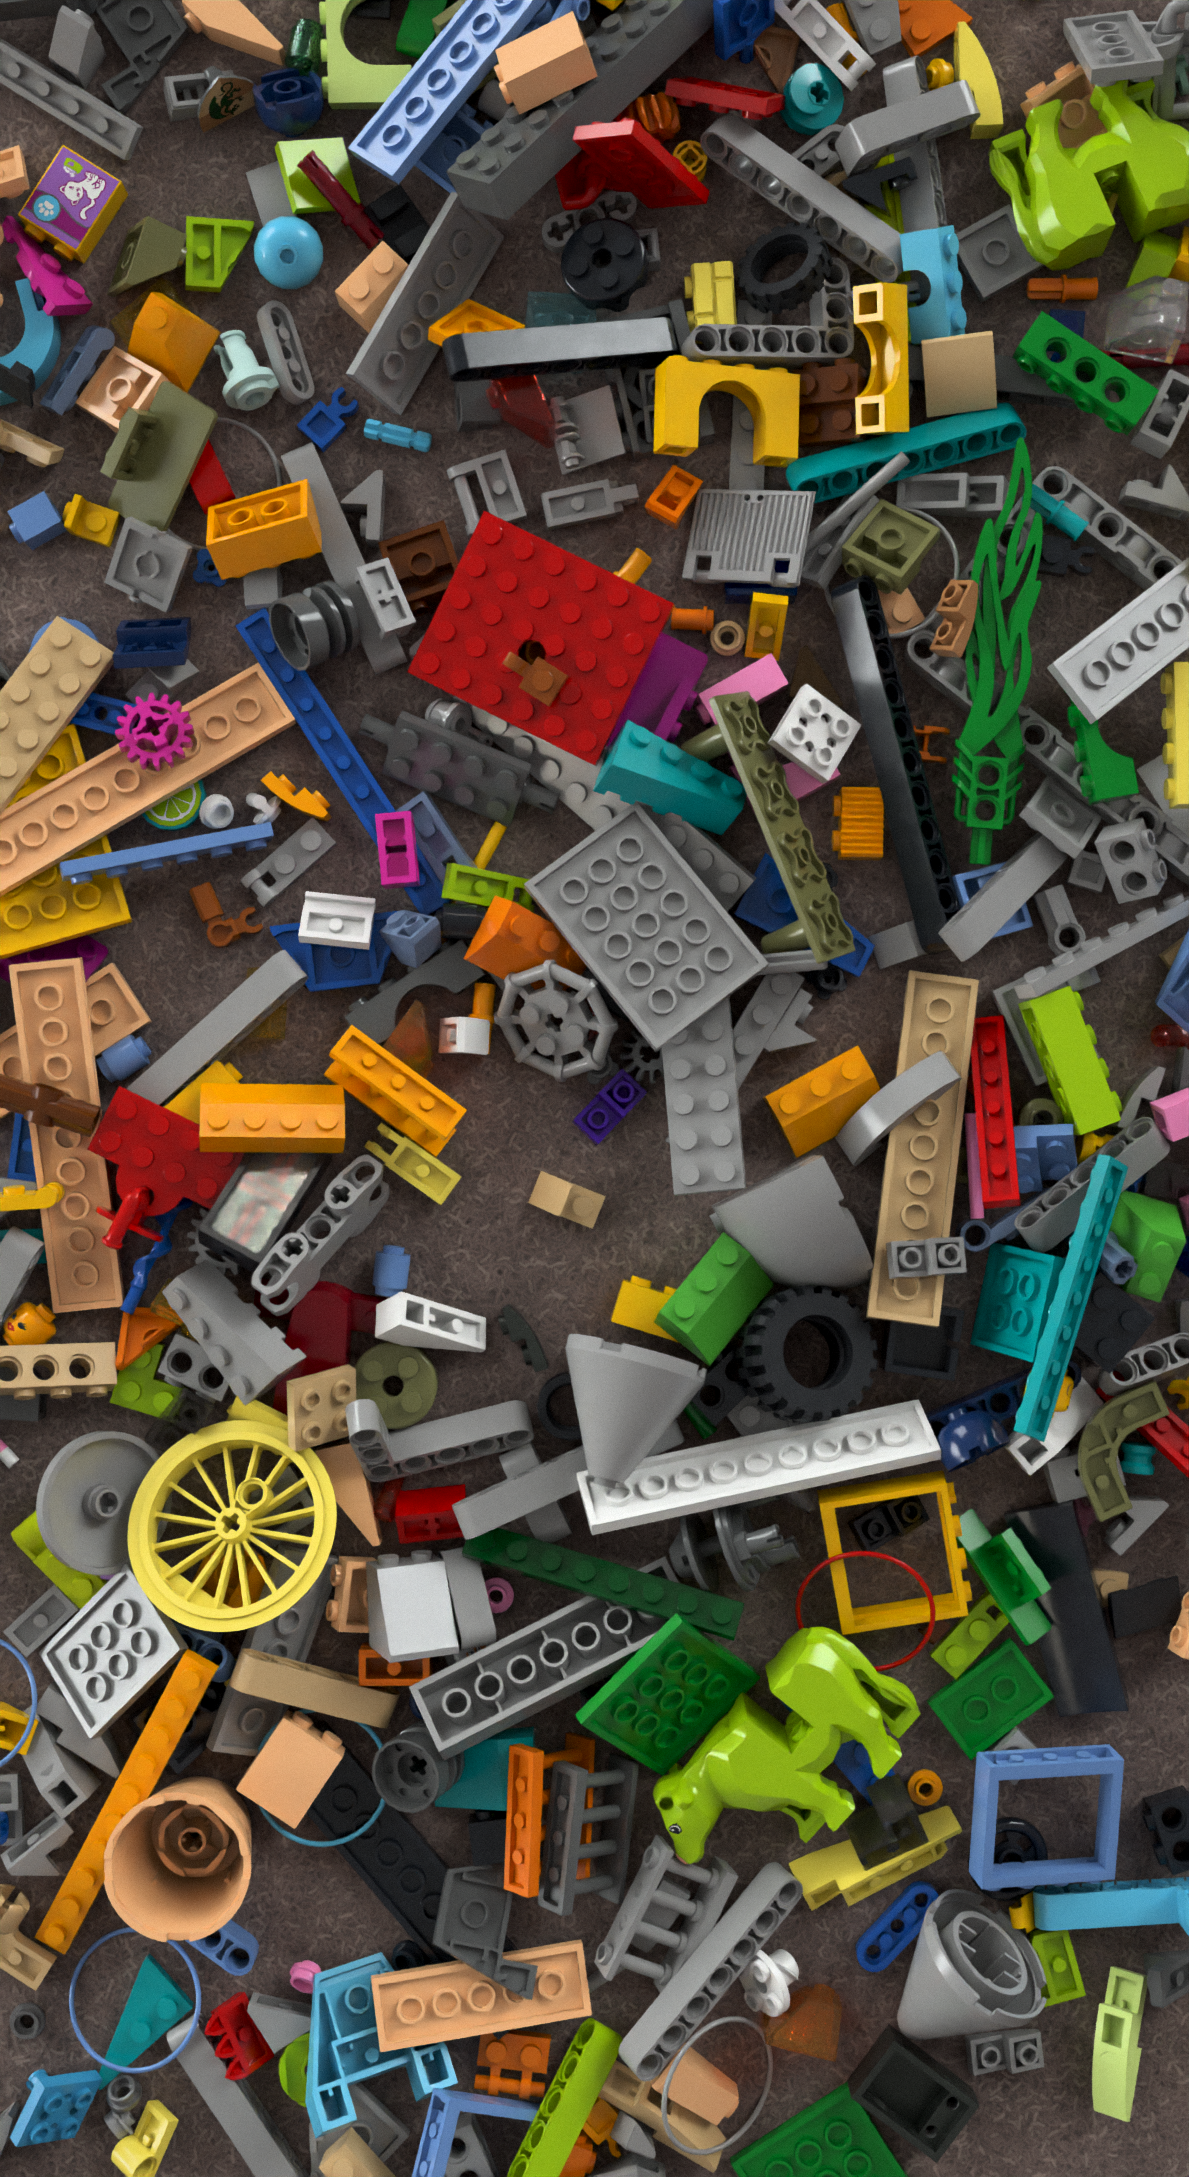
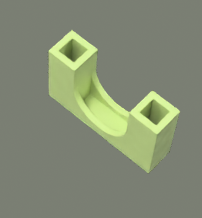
(350, 81)

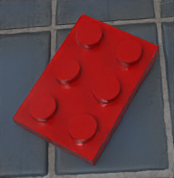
(725, 97)

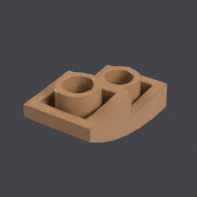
(959, 609)

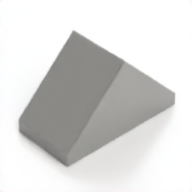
(896, 945)
(279, 2019)

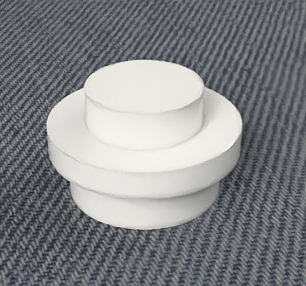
(216, 811)

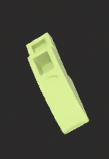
(1116, 2042)

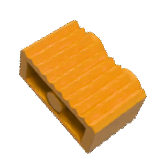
(859, 823)

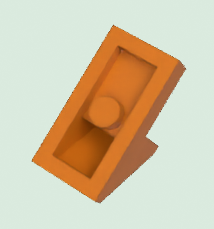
(673, 496)

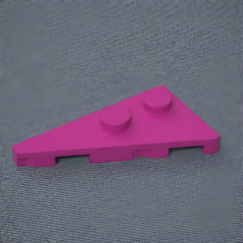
(45, 274)

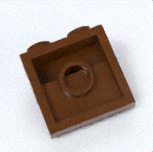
(828, 402)
(422, 564)

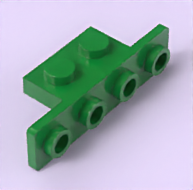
(1007, 1575)

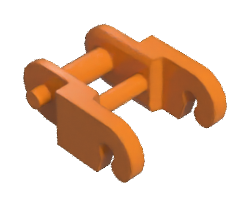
(926, 732)

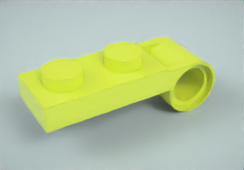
(74, 1584)

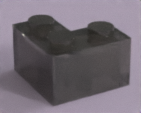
(887, 1826)

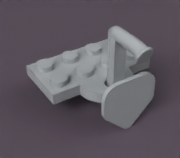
(1124, 48)

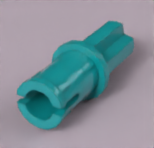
(1057, 513)

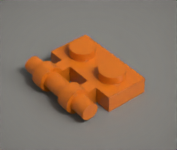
(514, 2051)

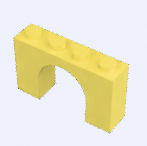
(1176, 721)

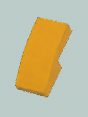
(305, 802)

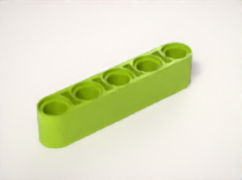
(567, 2102)

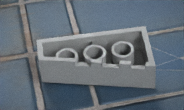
(231, 1332)

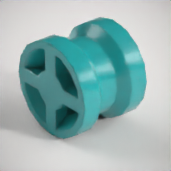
(1137, 1458)

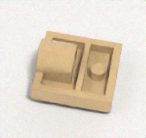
(318, 1406)

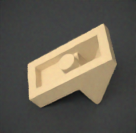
(566, 1199)

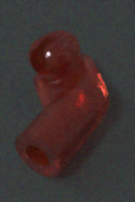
(1170, 1035)
(385, 1504)

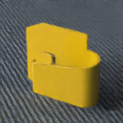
(1023, 1916)

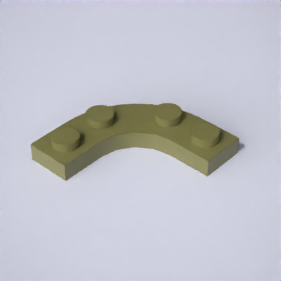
(1101, 1442)

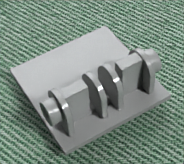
(586, 429)

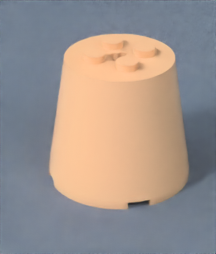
(177, 1883)

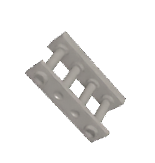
(698, 1922)

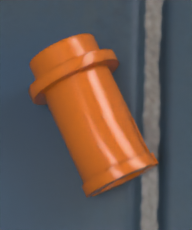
(693, 619)

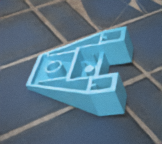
(347, 2046)

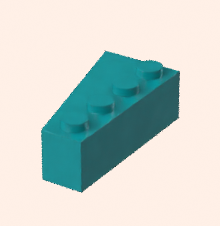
(669, 779)

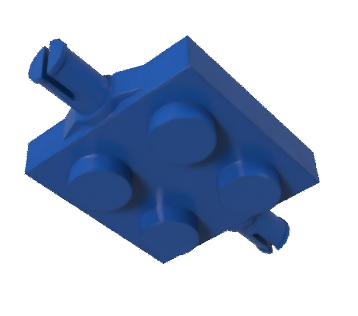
(739, 25)

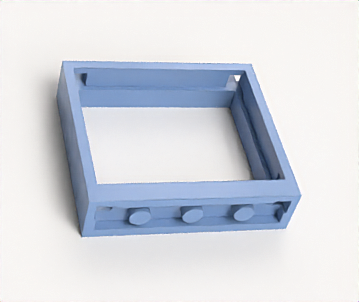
(1045, 1763)
(443, 2118)

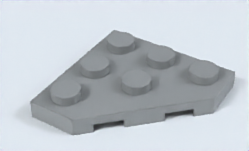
(374, 2124)

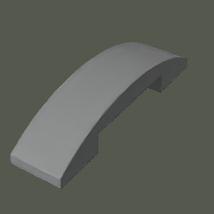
(894, 1104)

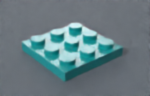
(1015, 1300)

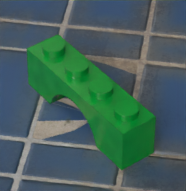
(1106, 773)

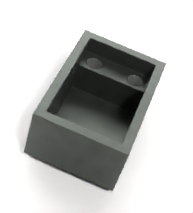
(912, 2093)

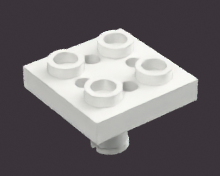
(815, 735)

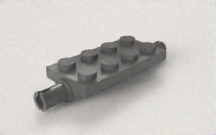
(457, 768)

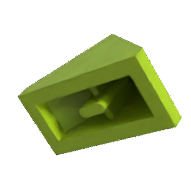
(1154, 258)

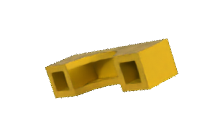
(883, 319)

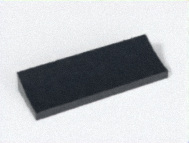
(1080, 1643)

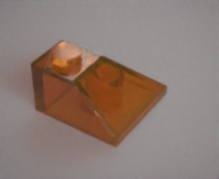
(412, 1040)
(808, 2025)

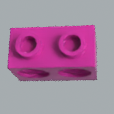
(397, 849)

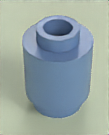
(124, 1058)
(391, 1270)

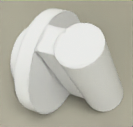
(267, 810)

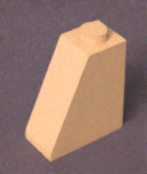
(699, 2087)

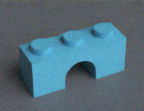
(935, 255)

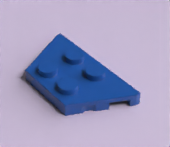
(337, 966)

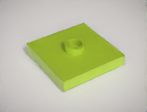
(300, 190)

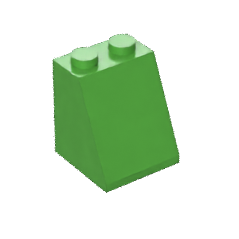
(1153, 1237)

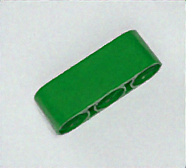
(417, 28)

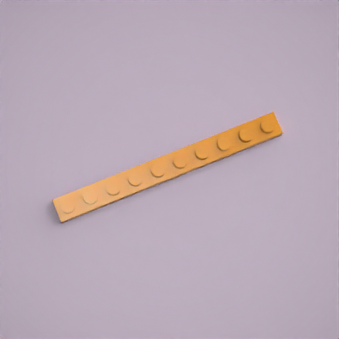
(131, 1788)

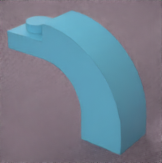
(40, 339)

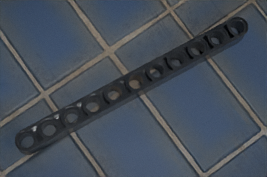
(896, 759)

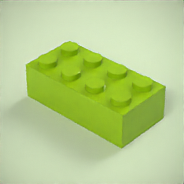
(1070, 1060)

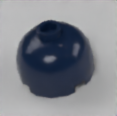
(289, 101)
(970, 1437)

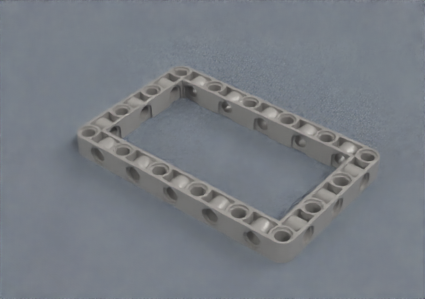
(1135, 556)

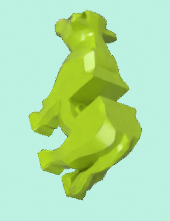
(1064, 191)
(772, 1767)

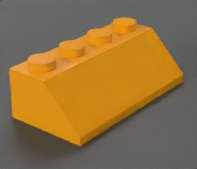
(272, 1118)

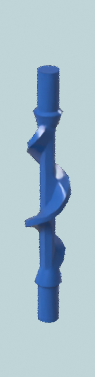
(143, 1265)

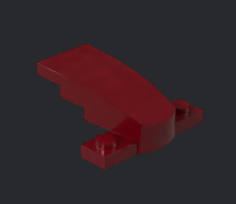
(321, 1329)

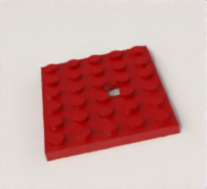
(530, 590)

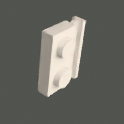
(337, 920)

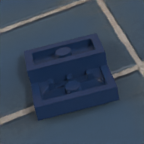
(152, 642)

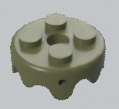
(414, 1370)

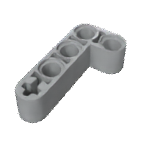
(904, 126)

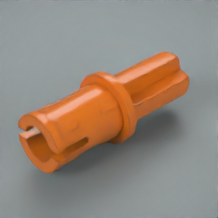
(1062, 288)

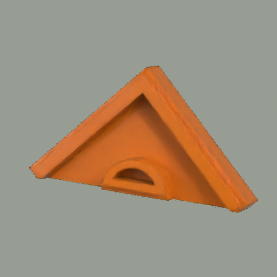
(140, 1334)

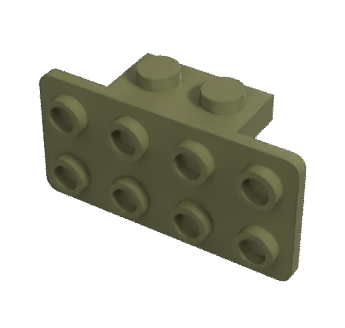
(157, 455)

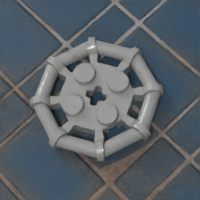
(543, 1033)

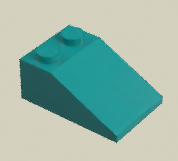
(486, 1772)

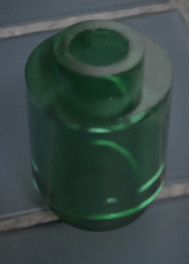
(304, 46)

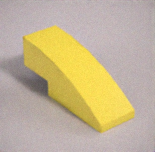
(974, 67)

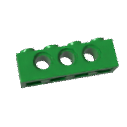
(1079, 355)

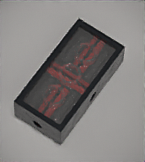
(261, 1204)

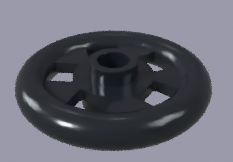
(1014, 1830)

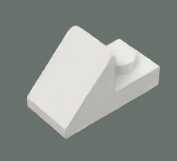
(464, 1036)

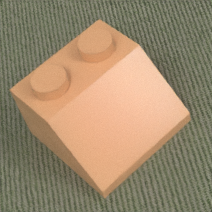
(371, 285)

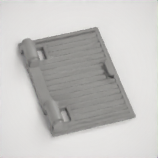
(749, 536)

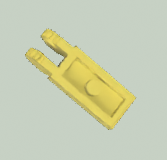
(416, 1165)

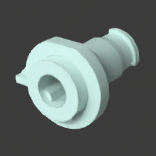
(248, 383)

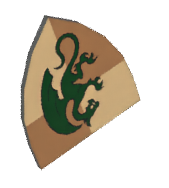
(223, 98)

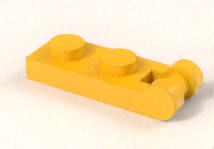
(16, 1197)

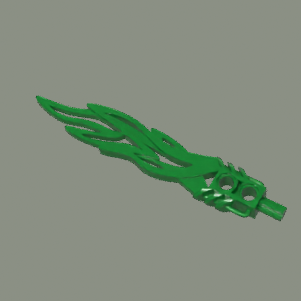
(1004, 723)

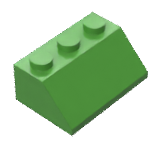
(715, 1299)

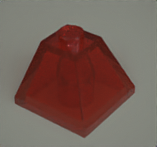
(523, 407)

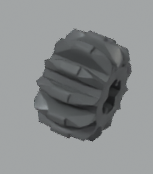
(637, 1058)

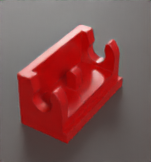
(428, 1514)

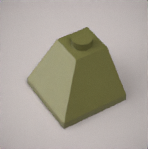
(147, 253)

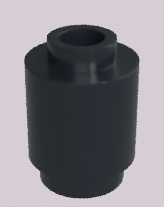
(459, 920)

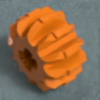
(656, 114)

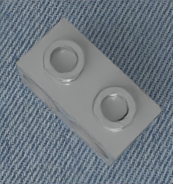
(1122, 862)
(197, 1375)
(473, 2154)

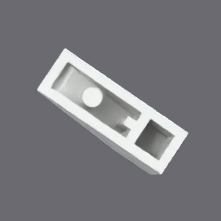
(428, 1324)

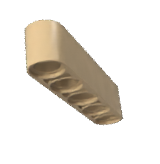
(312, 1688)

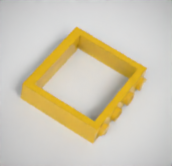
(905, 1611)

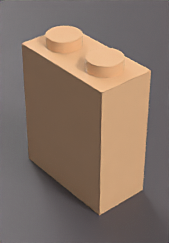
(544, 64)
(291, 1767)

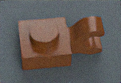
(540, 678)

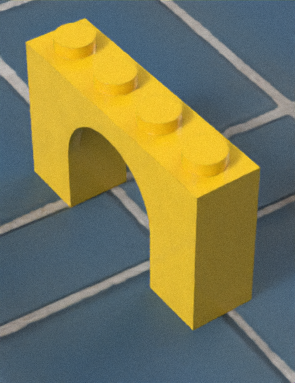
(768, 395)

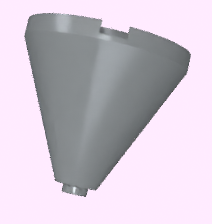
(625, 1401)
(969, 1972)

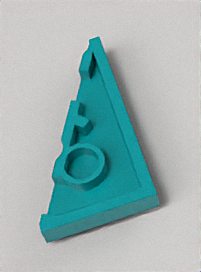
(149, 2012)

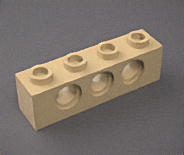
(96, 1359)

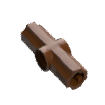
(48, 1106)

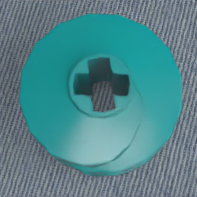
(812, 99)

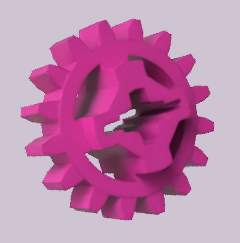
(141, 738)

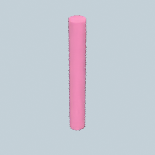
(973, 1167)

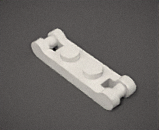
(826, 38)

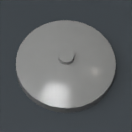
(89, 1499)

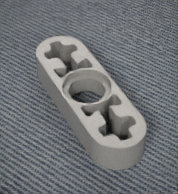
(562, 222)

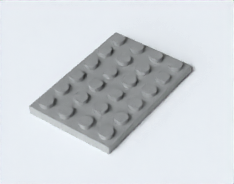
(646, 926)

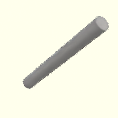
(856, 500)

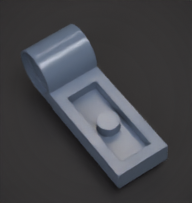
(998, 1230)

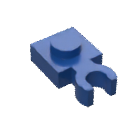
(324, 423)

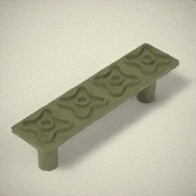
(778, 814)

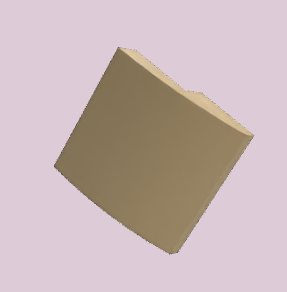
(959, 373)

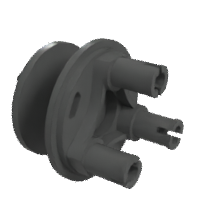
(745, 1550)

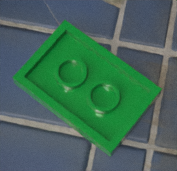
(990, 1698)

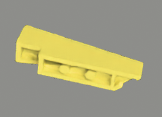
(839, 1870)

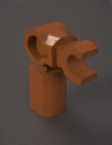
(220, 932)

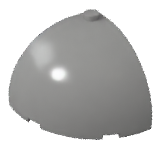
(798, 1228)

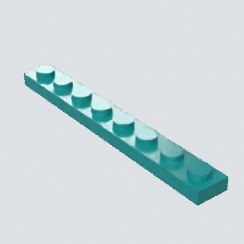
(1070, 1298)

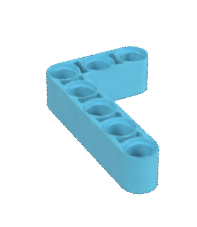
(1112, 1905)

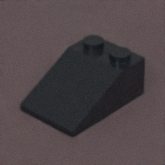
(198, 1730)

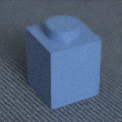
(36, 521)

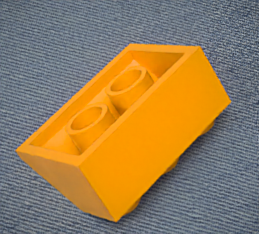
(263, 530)
(822, 1100)

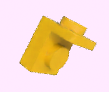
(90, 521)

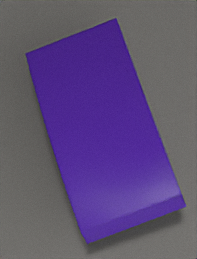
(609, 1107)

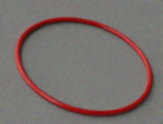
(889, 1558)

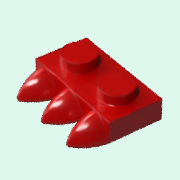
(240, 2037)

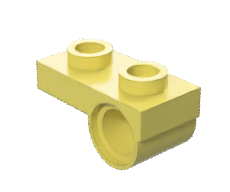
(143, 2151)

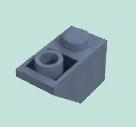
(412, 936)

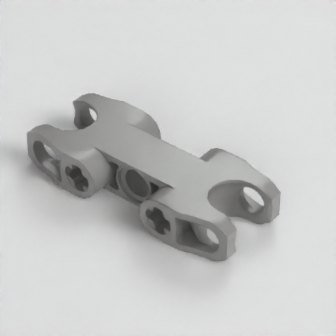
(301, 1256)

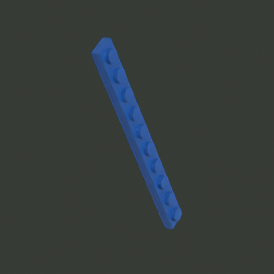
(333, 748)

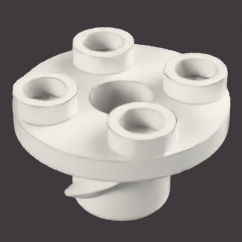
(767, 1981)

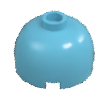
(288, 252)

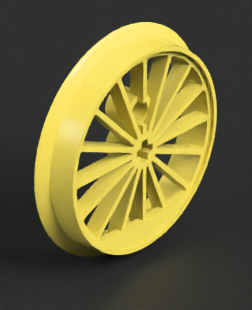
(187, 1601)

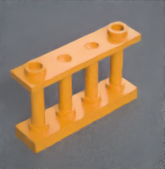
(394, 1091)

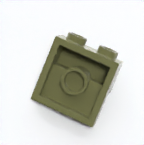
(889, 547)

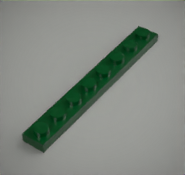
(605, 1581)

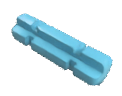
(397, 435)

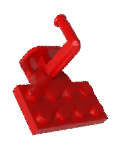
(625, 159)
(156, 1152)

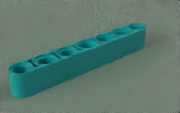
(926, 446)

